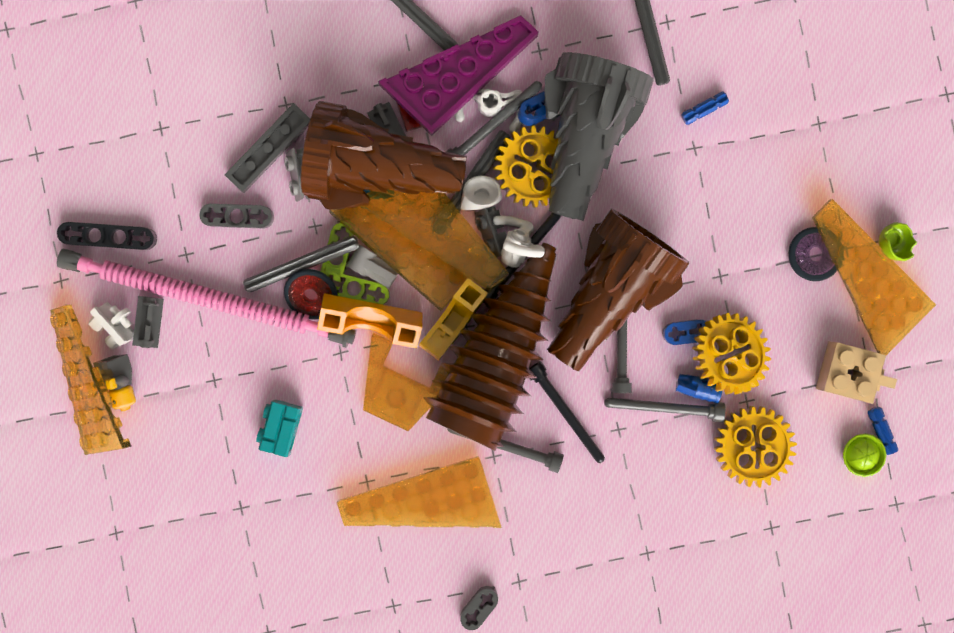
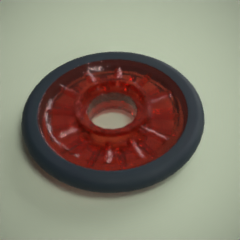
(308, 279)

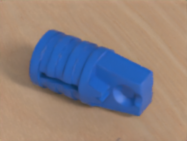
(698, 388)

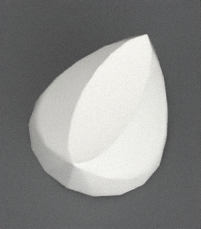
(480, 193)

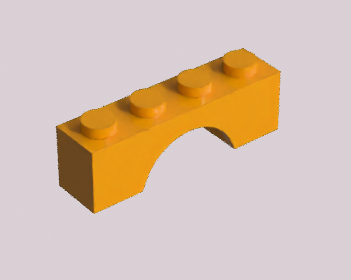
(397, 324)

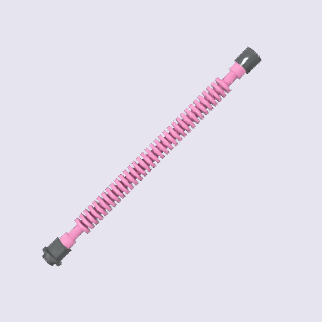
(192, 293)

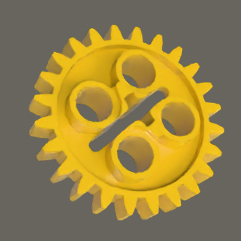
(524, 187)
(740, 375)
(777, 443)

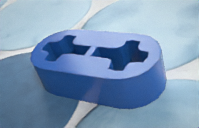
(532, 104)
(680, 326)

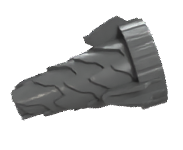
(597, 109)

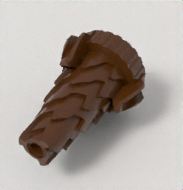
(354, 154)
(624, 272)

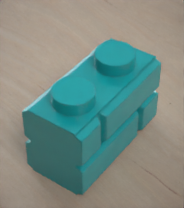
(280, 428)

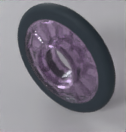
(800, 258)

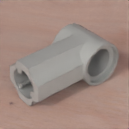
(368, 264)

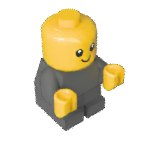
(118, 379)

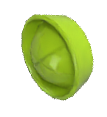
(864, 455)

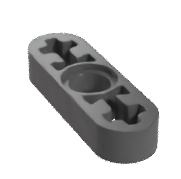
(218, 222)

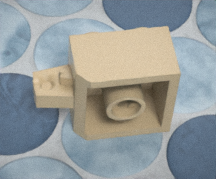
(866, 376)

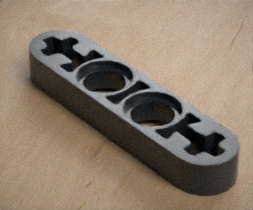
(107, 234)

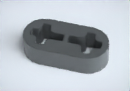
(483, 612)

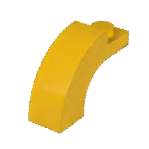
(454, 318)

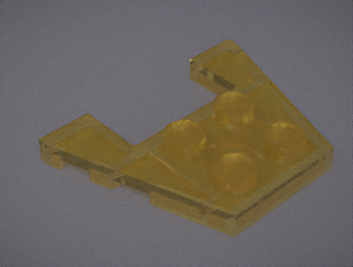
(392, 394)

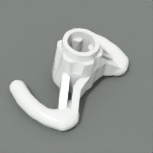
(491, 103)
(517, 242)

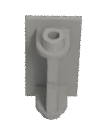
(293, 164)

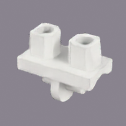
(114, 322)

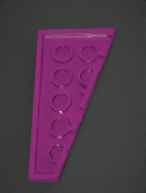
(454, 76)

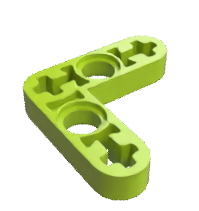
(338, 272)

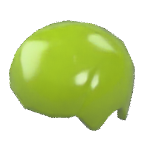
(897, 241)

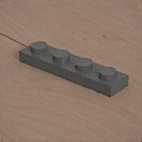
(268, 148)

